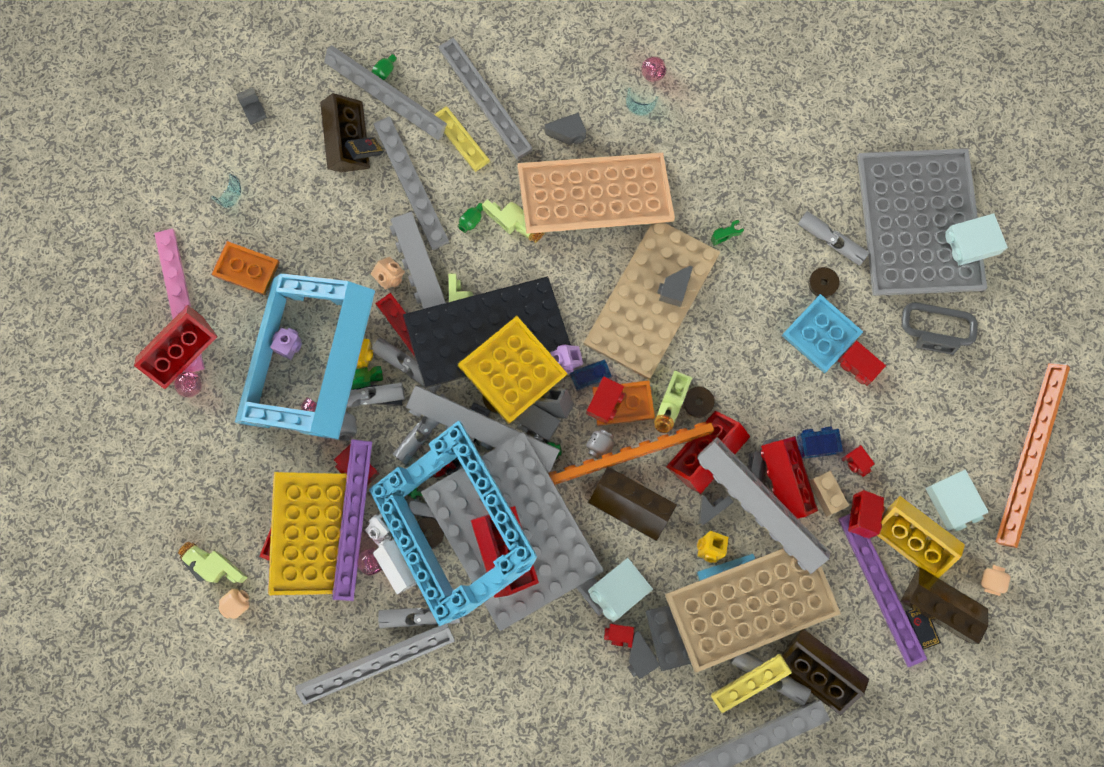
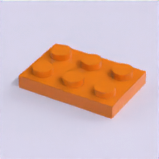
(245, 268)
(635, 406)

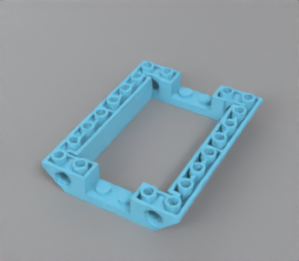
(341, 365)
(389, 497)

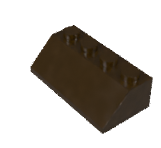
(342, 121)
(632, 503)
(946, 606)
(824, 672)

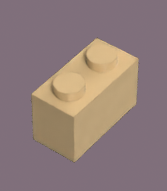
(828, 493)

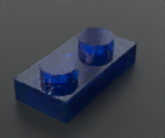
(590, 375)

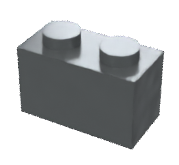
(538, 423)

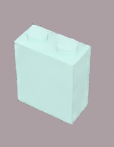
(976, 239)
(957, 501)
(620, 590)

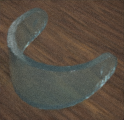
(638, 108)
(231, 194)

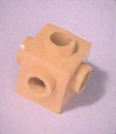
(388, 273)

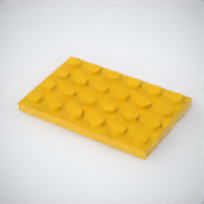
(305, 532)

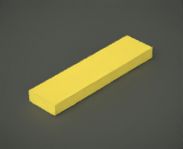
(462, 140)
(751, 683)

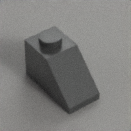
(567, 129)
(675, 287)
(556, 402)
(641, 657)

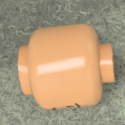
(995, 580)
(234, 603)

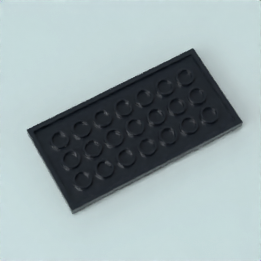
(453, 330)

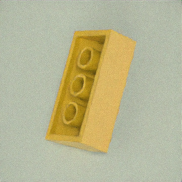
(919, 538)

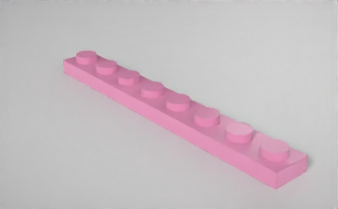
(175, 281)

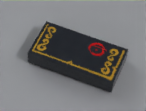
(364, 148)
(923, 629)

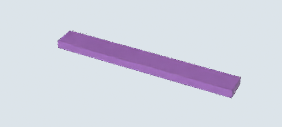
(352, 520)
(885, 596)

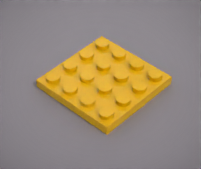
(512, 369)

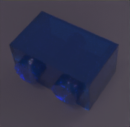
(819, 443)

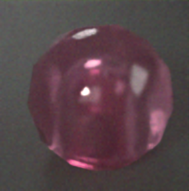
(653, 67)
(187, 384)
(368, 563)

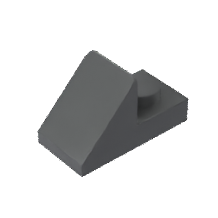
(251, 106)
(708, 512)

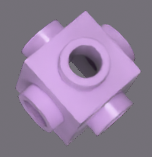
(286, 342)
(568, 357)

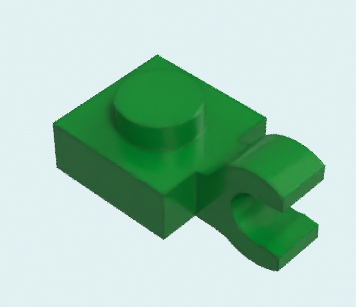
(721, 235)
(363, 377)

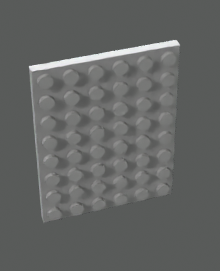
(907, 210)
(561, 548)

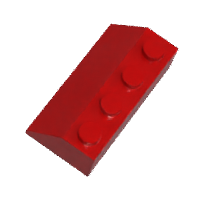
(175, 347)
(686, 462)
(789, 476)
(493, 546)

